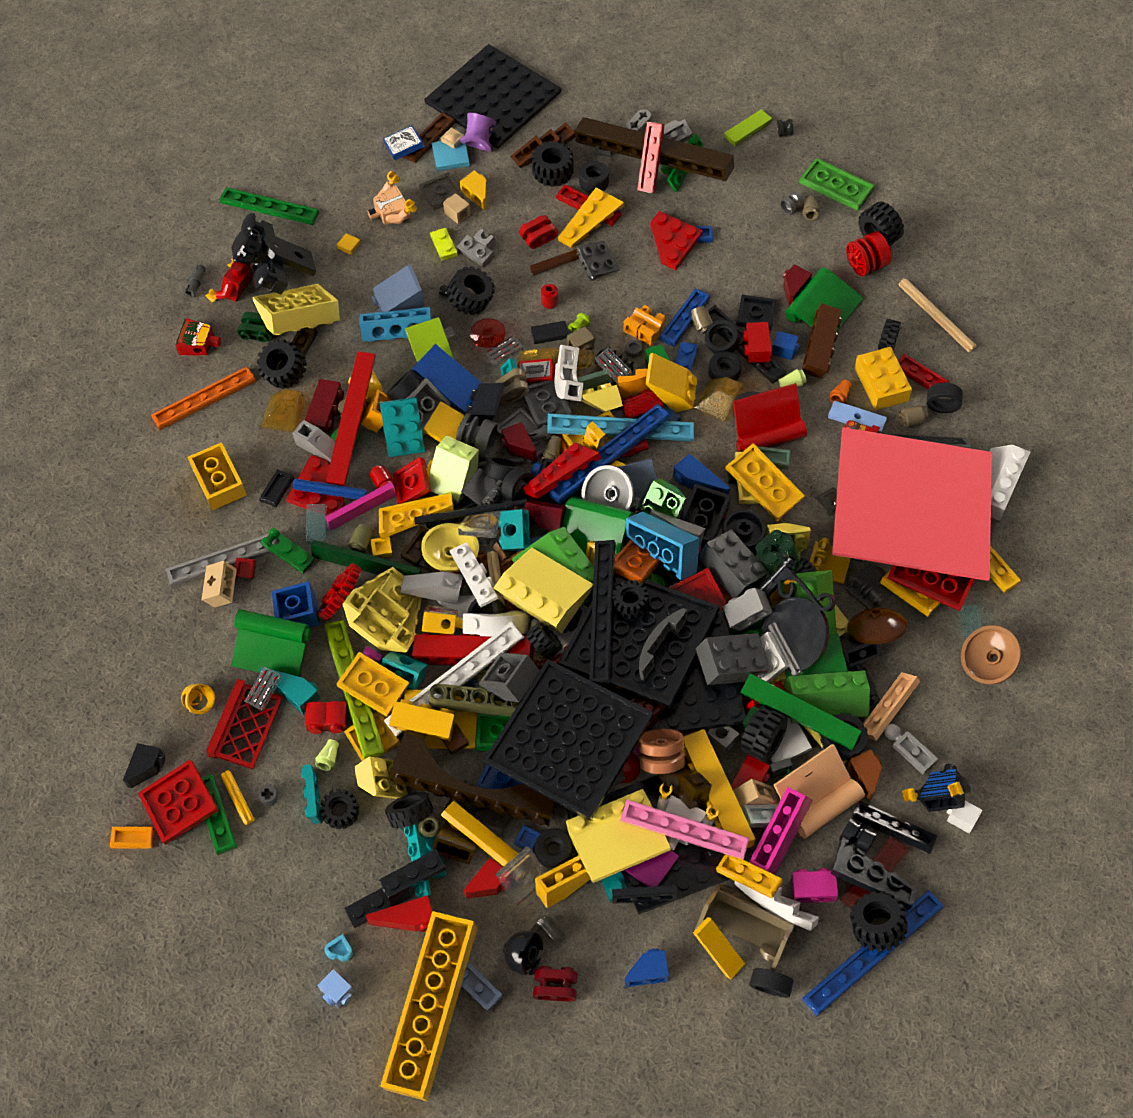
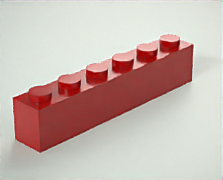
(451, 649)

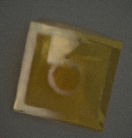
(718, 398)
(284, 410)

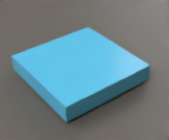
(450, 158)

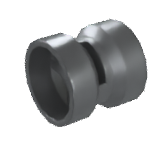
(792, 202)

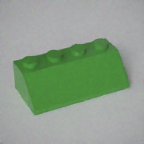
(819, 583)
(833, 692)

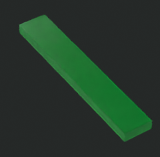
(269, 206)
(801, 711)

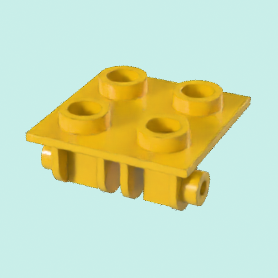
(824, 560)

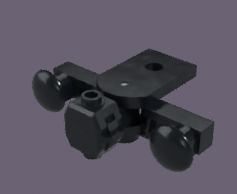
(260, 245)

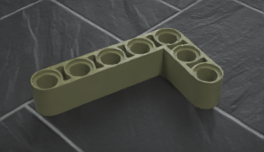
(468, 704)

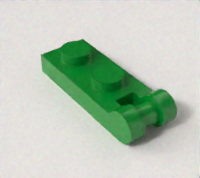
(287, 551)

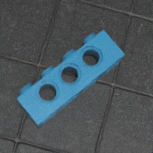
(387, 320)

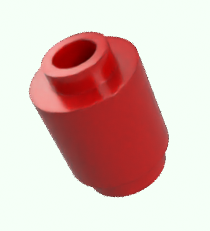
(549, 296)
(380, 476)

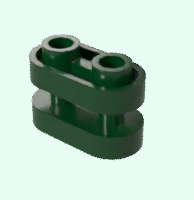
(253, 328)

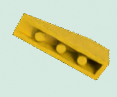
(561, 881)

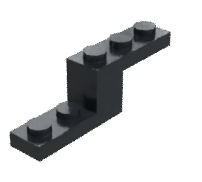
(396, 887)

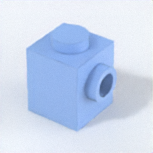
(336, 989)

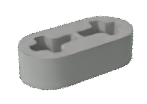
(637, 121)

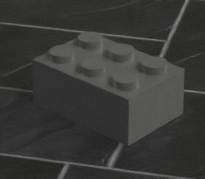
(732, 564)
(732, 658)

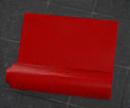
(769, 418)

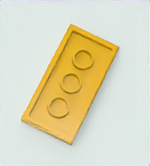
(765, 482)

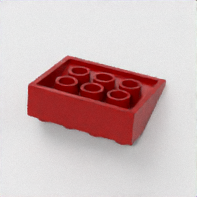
(941, 587)

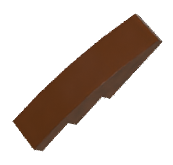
(524, 155)

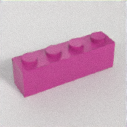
(781, 831)

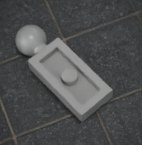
(911, 749)

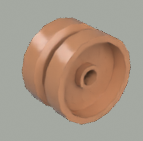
(661, 751)

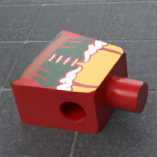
(196, 338)

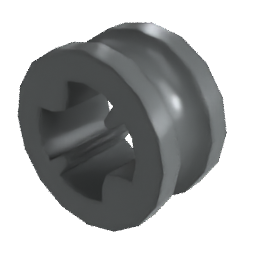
(272, 800)

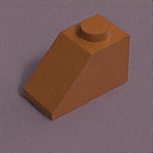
(866, 771)

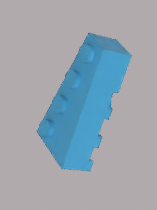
(665, 542)

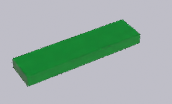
(218, 823)

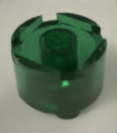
(774, 547)

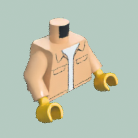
(390, 203)

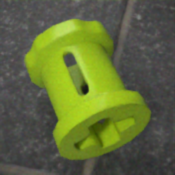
(579, 323)

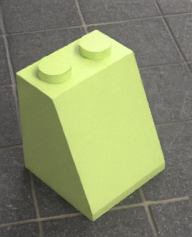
(452, 467)

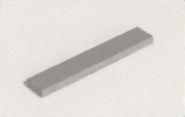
(197, 567)

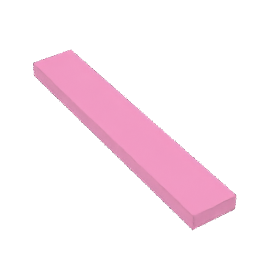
(684, 829)

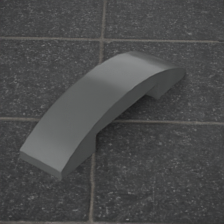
(671, 623)

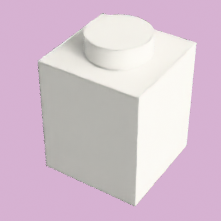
(964, 817)

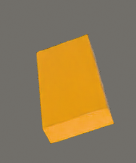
(132, 837)

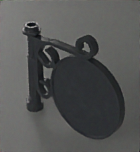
(798, 618)

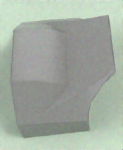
(677, 131)

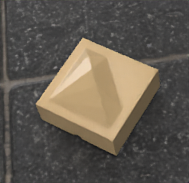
(452, 138)

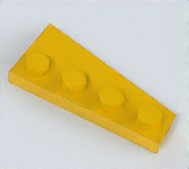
(590, 216)
(401, 516)

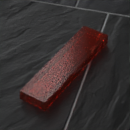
(889, 856)

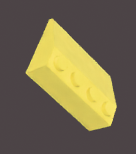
(297, 309)
(543, 589)
(613, 845)

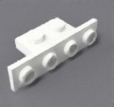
(474, 574)

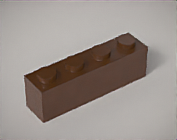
(821, 341)

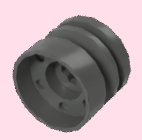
(477, 436)

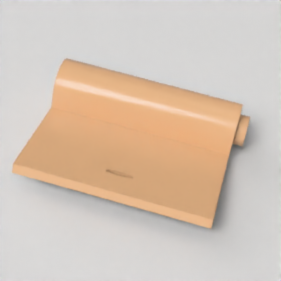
(827, 784)

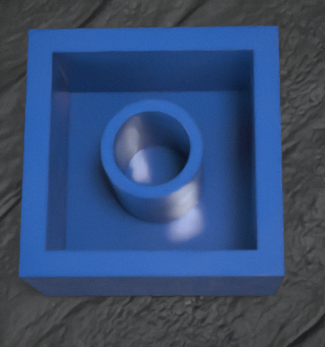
(296, 604)

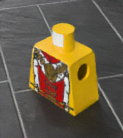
(435, 622)

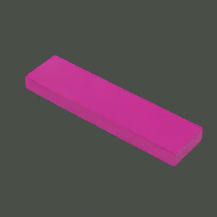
(360, 506)

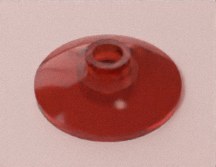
(486, 327)

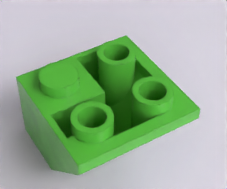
(664, 498)

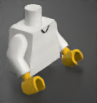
(678, 808)

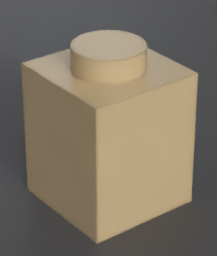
(456, 208)

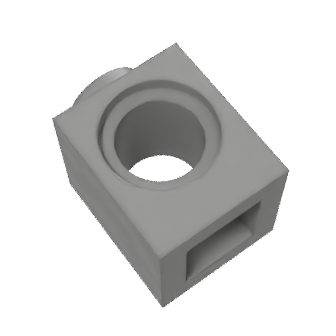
(726, 743)

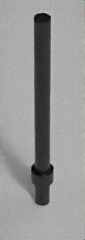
(506, 505)

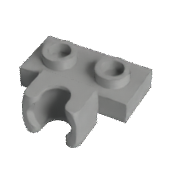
(478, 248)

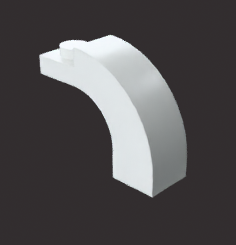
(565, 374)
(492, 623)

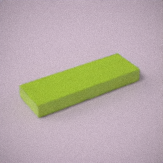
(748, 127)

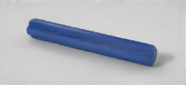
(328, 489)

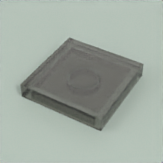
(440, 189)

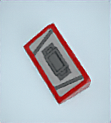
(538, 370)

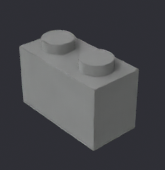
(747, 609)

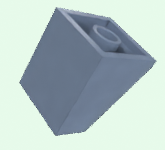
(399, 292)

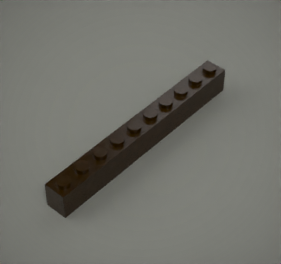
(673, 152)

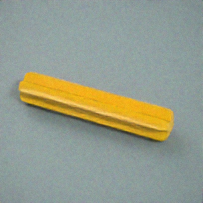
(237, 797)

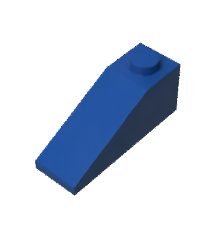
(691, 472)

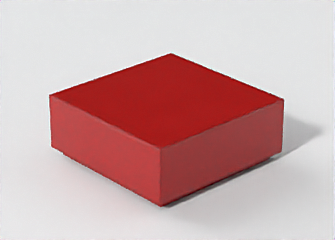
(245, 567)

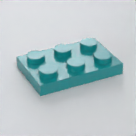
(402, 427)

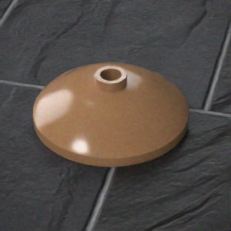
(982, 646)

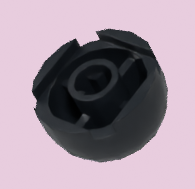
(522, 952)

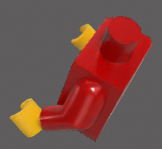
(233, 282)

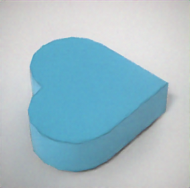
(339, 949)

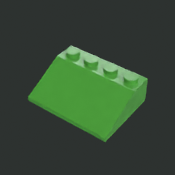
(564, 550)

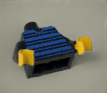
(941, 791)

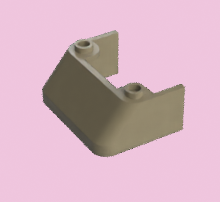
(749, 921)

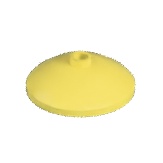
(439, 542)

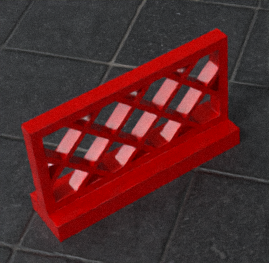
(226, 723)

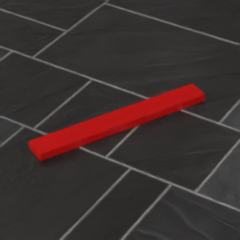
(350, 419)

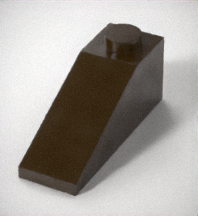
(688, 786)

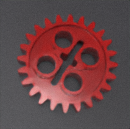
(340, 589)

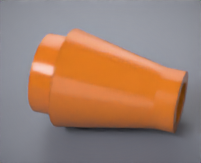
(840, 392)

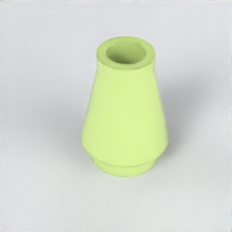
(796, 376)
(326, 758)

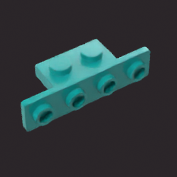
(417, 848)

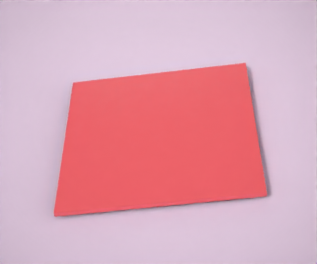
(913, 504)

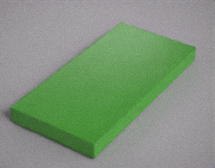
(837, 184)

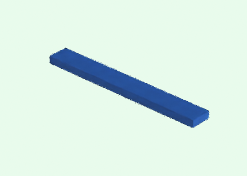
(613, 450)
(864, 959)

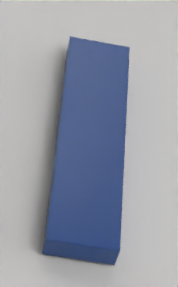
(683, 319)

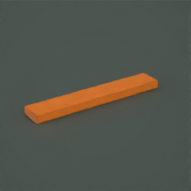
(203, 398)

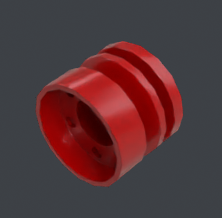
(868, 253)

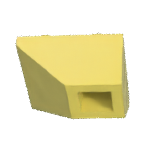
(603, 399)
(799, 533)
(374, 777)

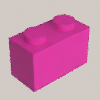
(814, 886)

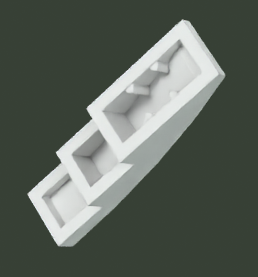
(783, 907)

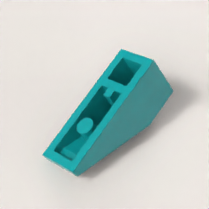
(297, 690)

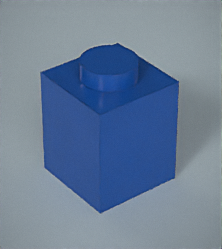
(785, 345)

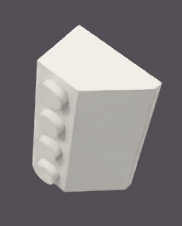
(1006, 470)

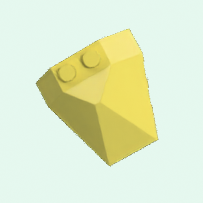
(384, 613)

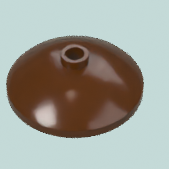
(877, 626)

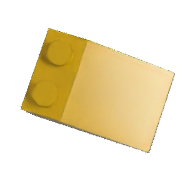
(671, 383)

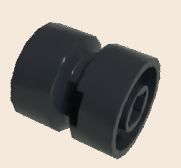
(859, 835)

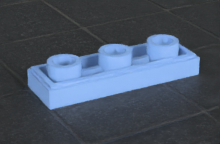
(843, 413)

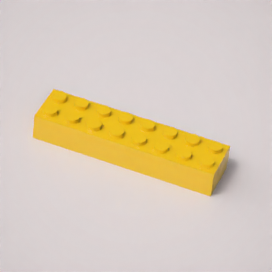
(429, 1006)

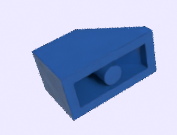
(649, 969)

